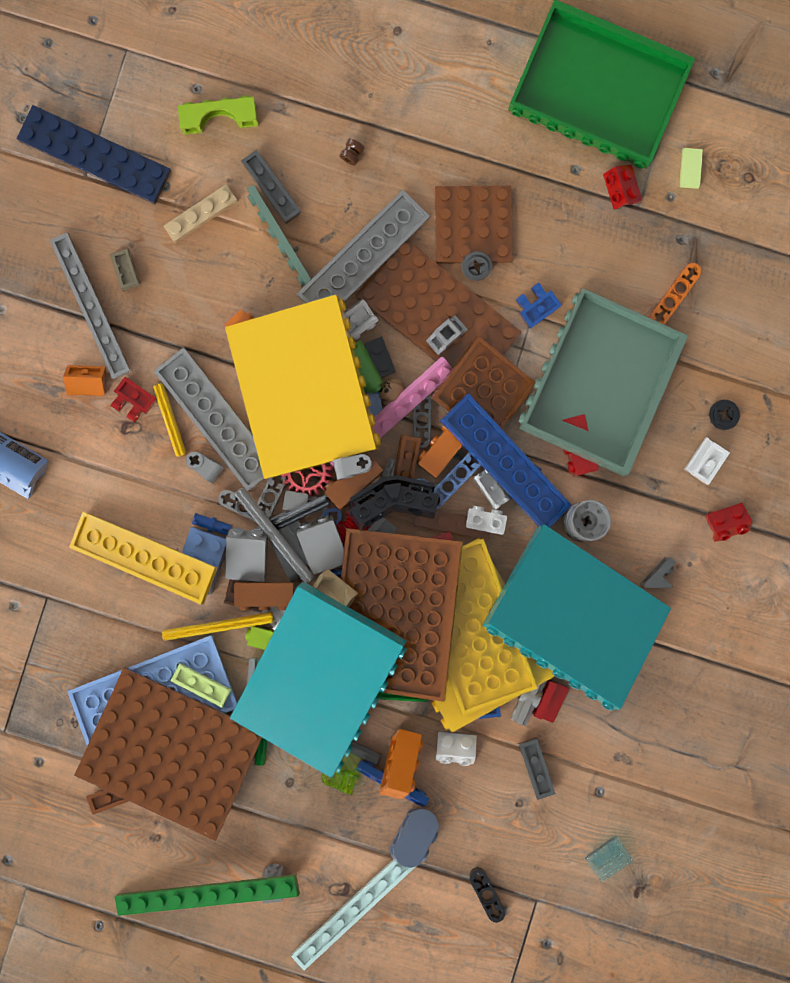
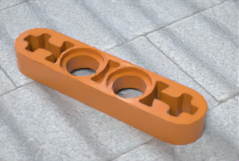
(674, 294)

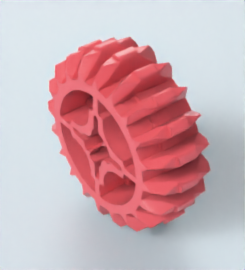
(305, 480)

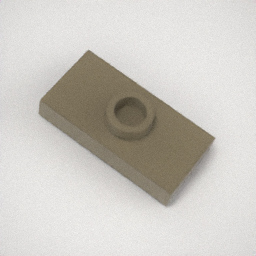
(125, 269)

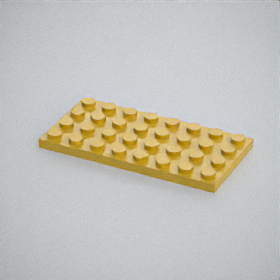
(481, 664)

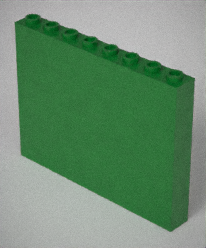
(601, 84)

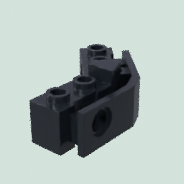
(394, 494)

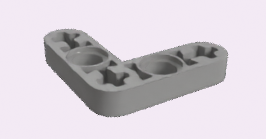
(228, 505)

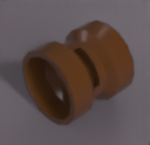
(352, 151)

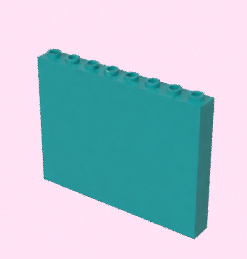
(577, 618)
(318, 679)

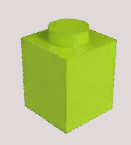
(259, 636)

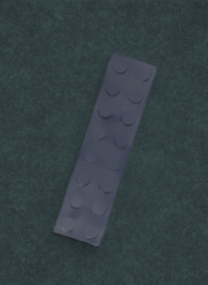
(93, 154)

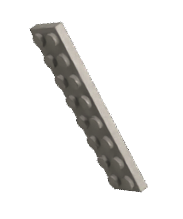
(367, 251)
(212, 416)

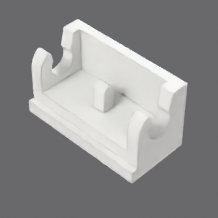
(491, 489)

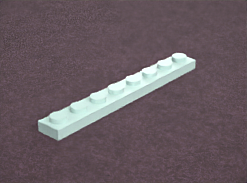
(349, 913)

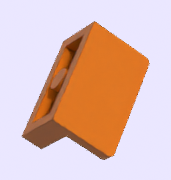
(84, 380)

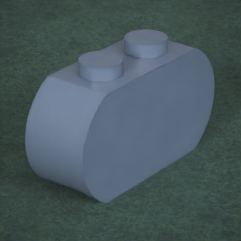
(414, 837)

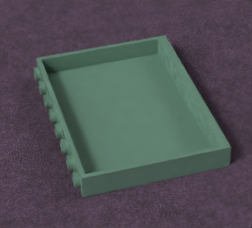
(612, 371)

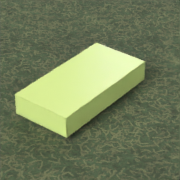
(691, 168)

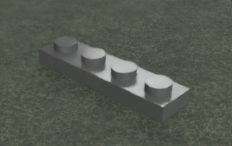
(271, 186)

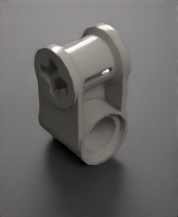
(348, 466)
(206, 468)

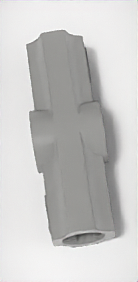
(526, 705)

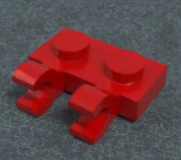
(135, 395)

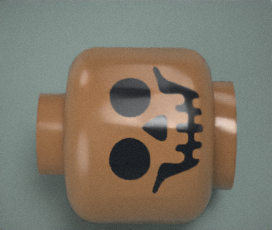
(391, 390)

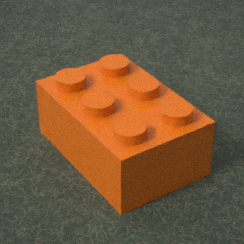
(401, 764)

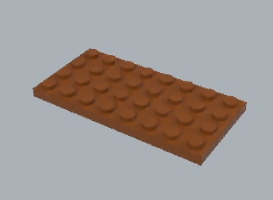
(420, 296)

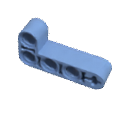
(452, 478)

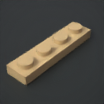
(200, 213)

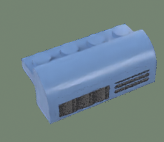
(20, 466)

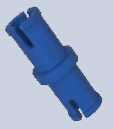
(211, 524)

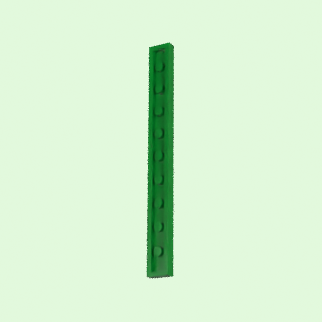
(208, 895)

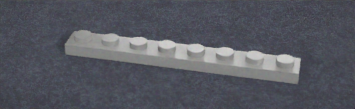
(90, 306)

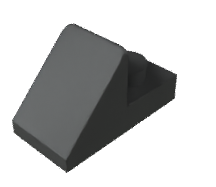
(655, 577)

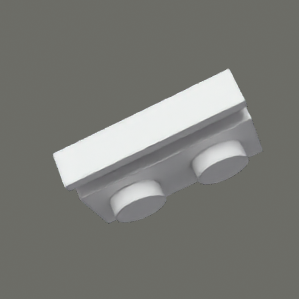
(706, 461)

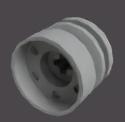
(595, 515)

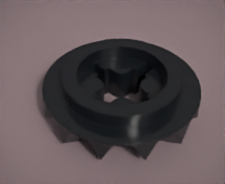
(732, 413)

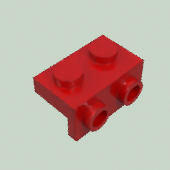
(622, 186)
(729, 522)

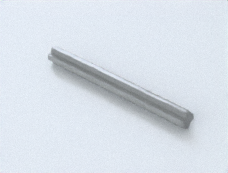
(274, 535)

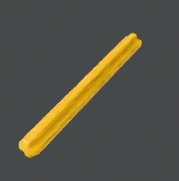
(218, 626)

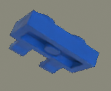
(540, 309)

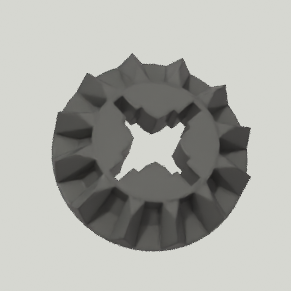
(471, 272)

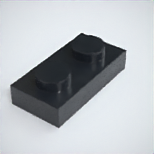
(380, 357)

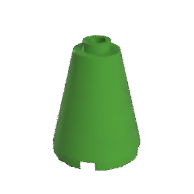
(368, 369)

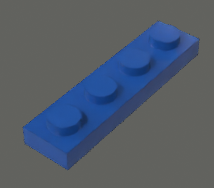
(368, 770)

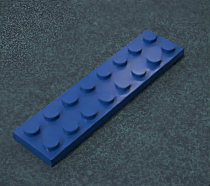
(505, 462)

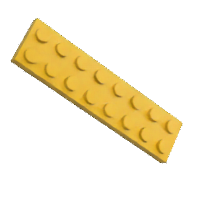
(143, 558)

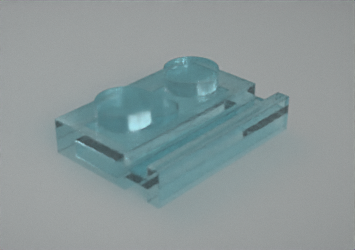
(608, 859)

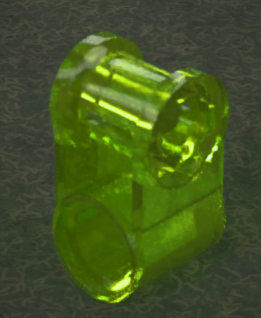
(340, 781)

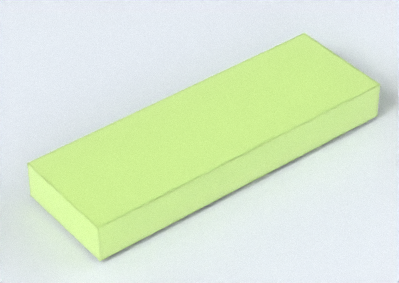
(201, 685)

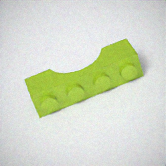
(195, 116)

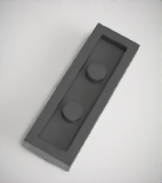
(536, 768)

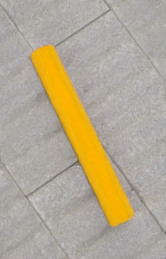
(169, 419)

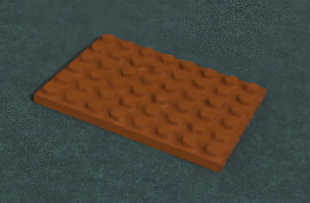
(411, 591)
(169, 754)

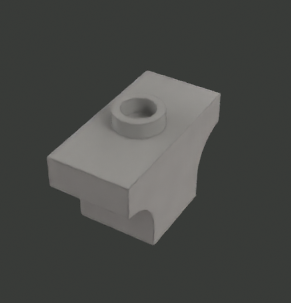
(446, 334)

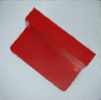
(551, 701)

